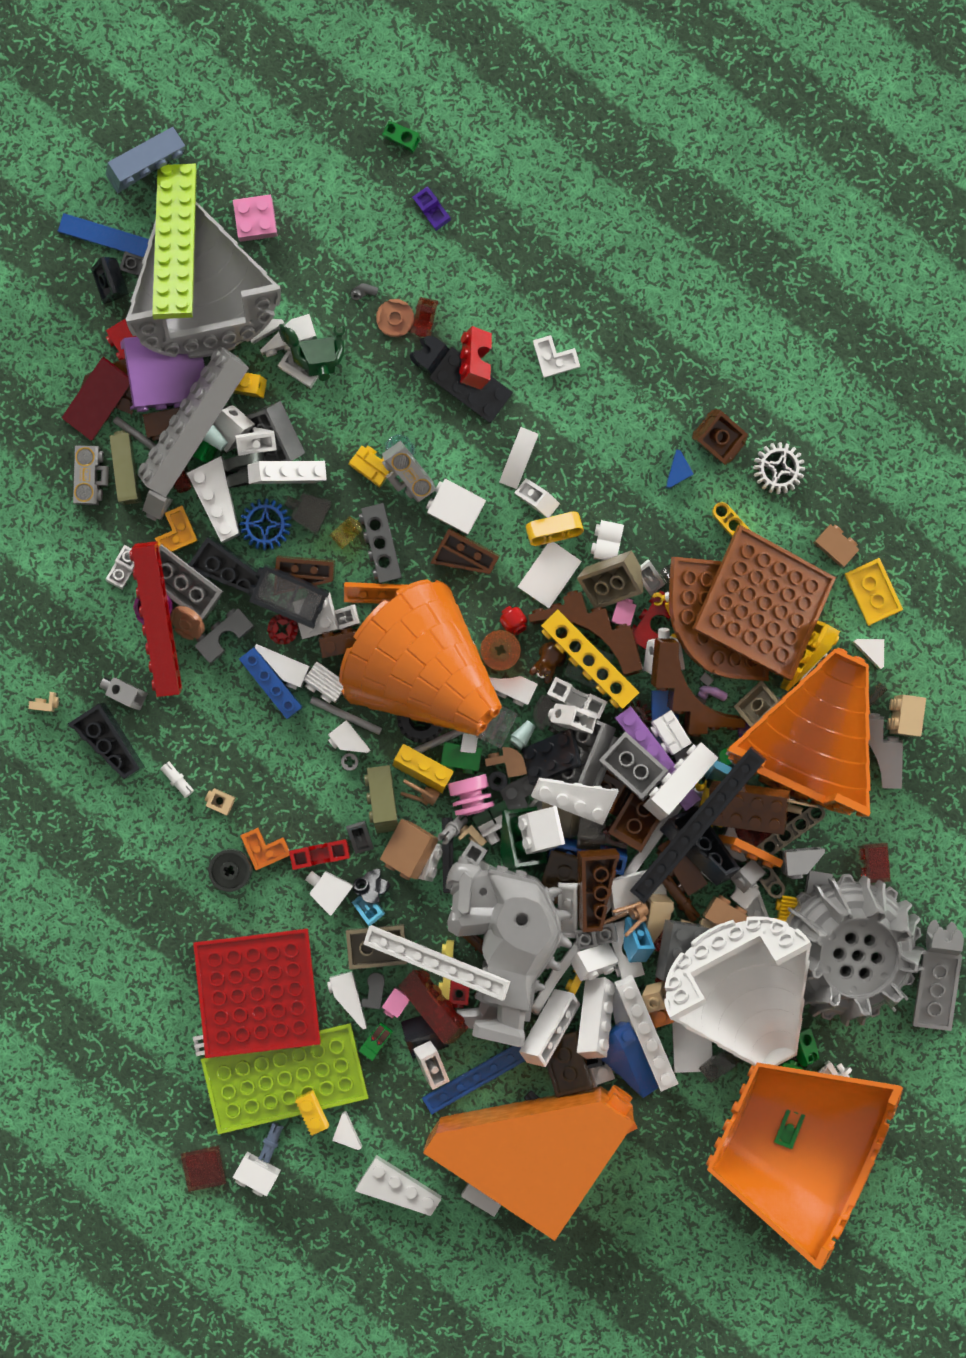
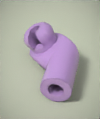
(713, 691)

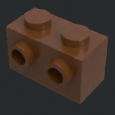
(336, 643)

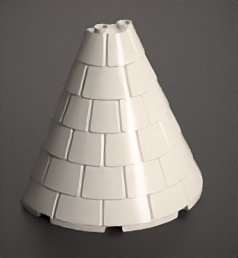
(743, 988)

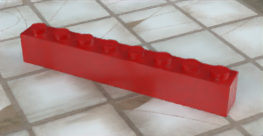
(156, 618)

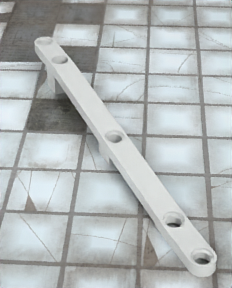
(633, 866)

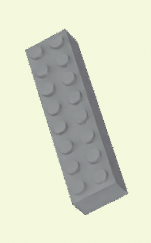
(192, 421)

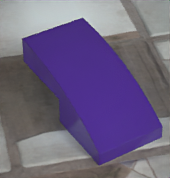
(431, 208)

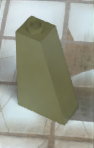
(125, 468)

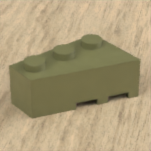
(381, 799)

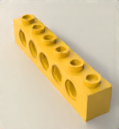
(558, 620)

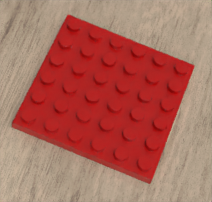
(257, 993)

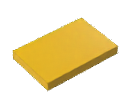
(873, 591)

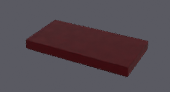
(97, 399)

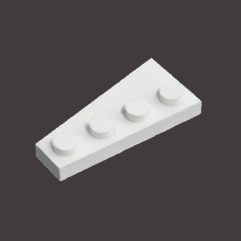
(576, 798)

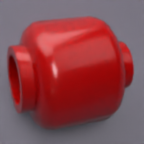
(513, 620)

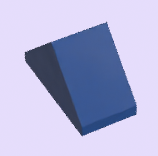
(679, 470)

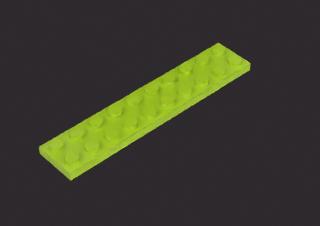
(174, 242)

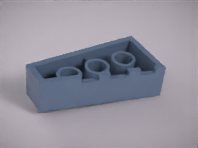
(144, 159)

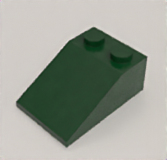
(512, 849)

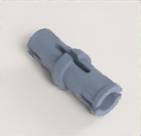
(270, 1142)

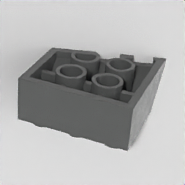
(276, 419)

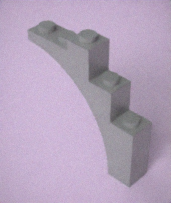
(887, 751)

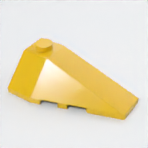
(820, 643)

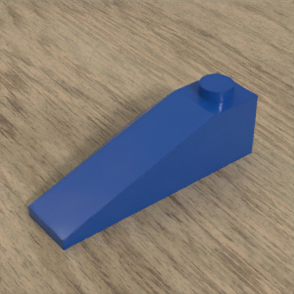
(629, 1060)

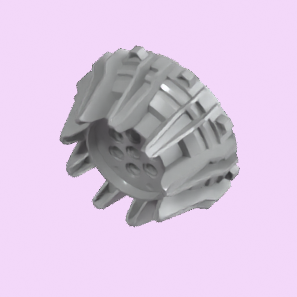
(862, 910)

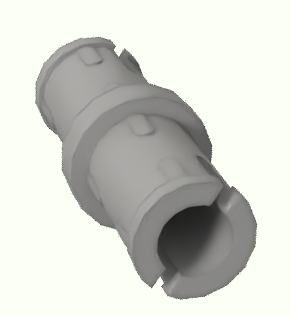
(452, 829)

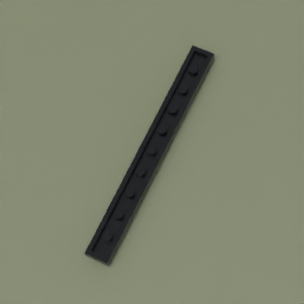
(698, 824)

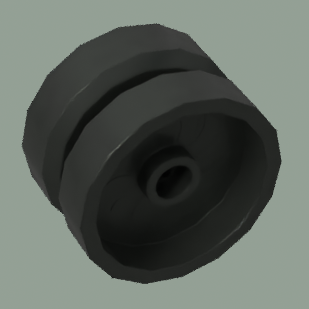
(239, 464)
(219, 872)

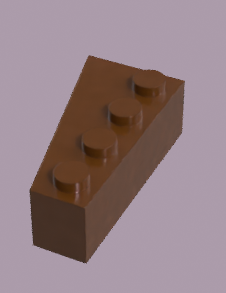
(595, 881)

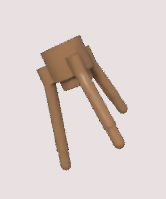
(428, 795)
(636, 911)

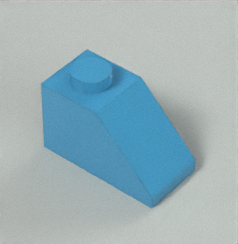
(639, 943)

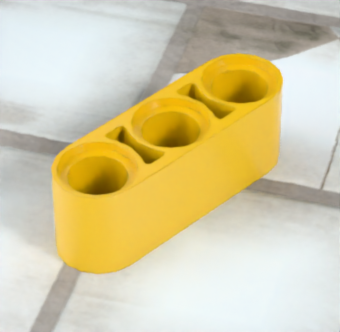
(730, 516)
(554, 528)

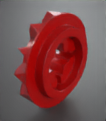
(292, 629)

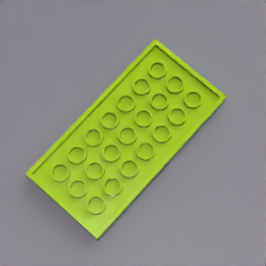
(265, 1084)

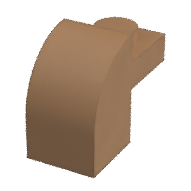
(513, 761)

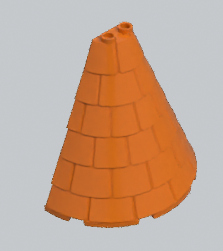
(420, 662)
(818, 737)

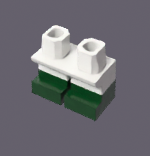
(486, 824)

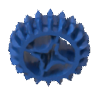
(265, 515)

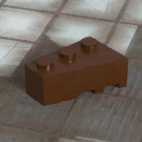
(464, 553)
(308, 569)

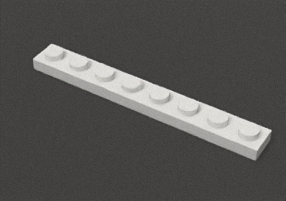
(437, 963)

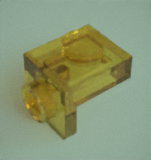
(346, 532)

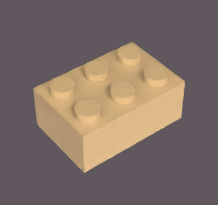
(906, 715)

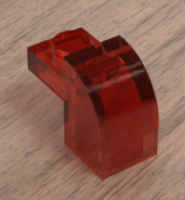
(424, 317)

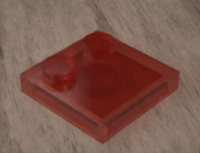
(203, 1168)

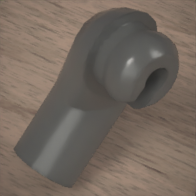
(362, 290)

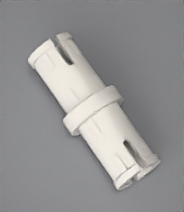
(177, 779)

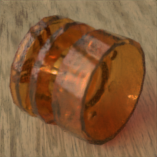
(490, 656)

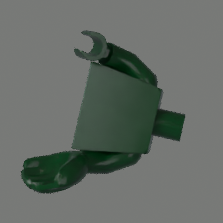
(315, 355)

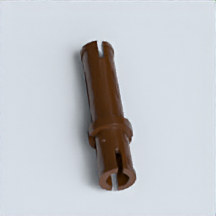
(682, 901)

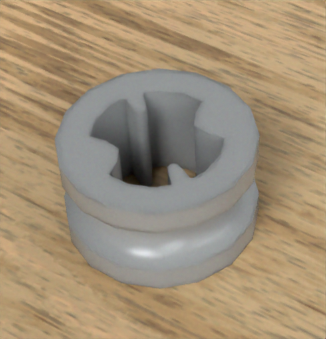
(353, 757)

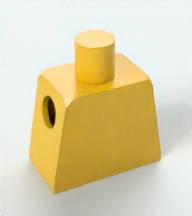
(250, 386)

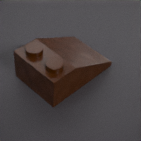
(634, 823)

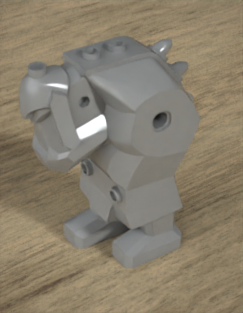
(518, 941)

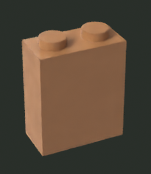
(409, 849)

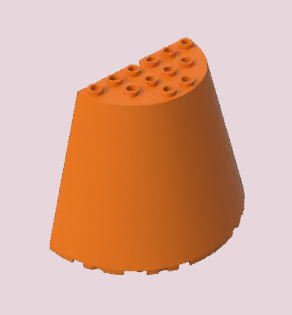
(815, 1184)

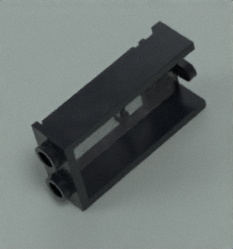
(287, 595)

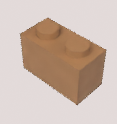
(836, 545)

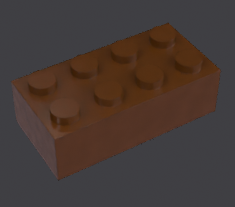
(755, 809)

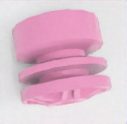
(470, 795)

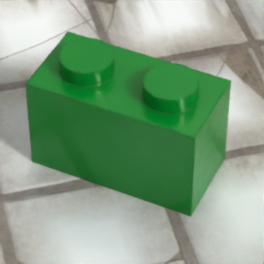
(454, 758)

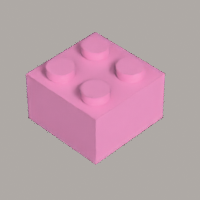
(255, 218)

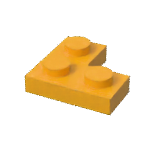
(182, 531)

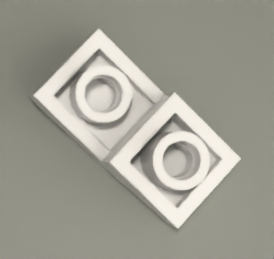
(122, 569)

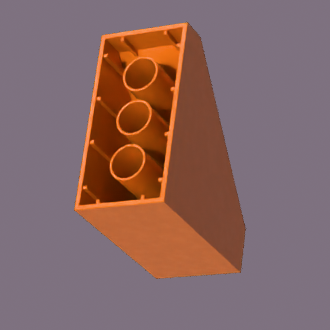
(536, 1152)

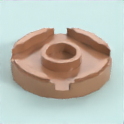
(397, 324)
(187, 622)

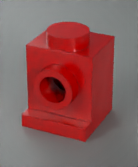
(458, 1002)

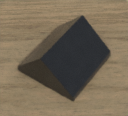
(109, 279)
(419, 1032)

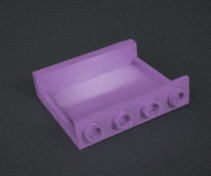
(158, 378)

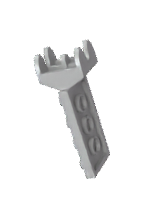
(940, 977)

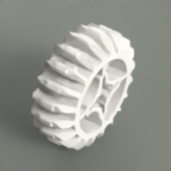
(770, 465)

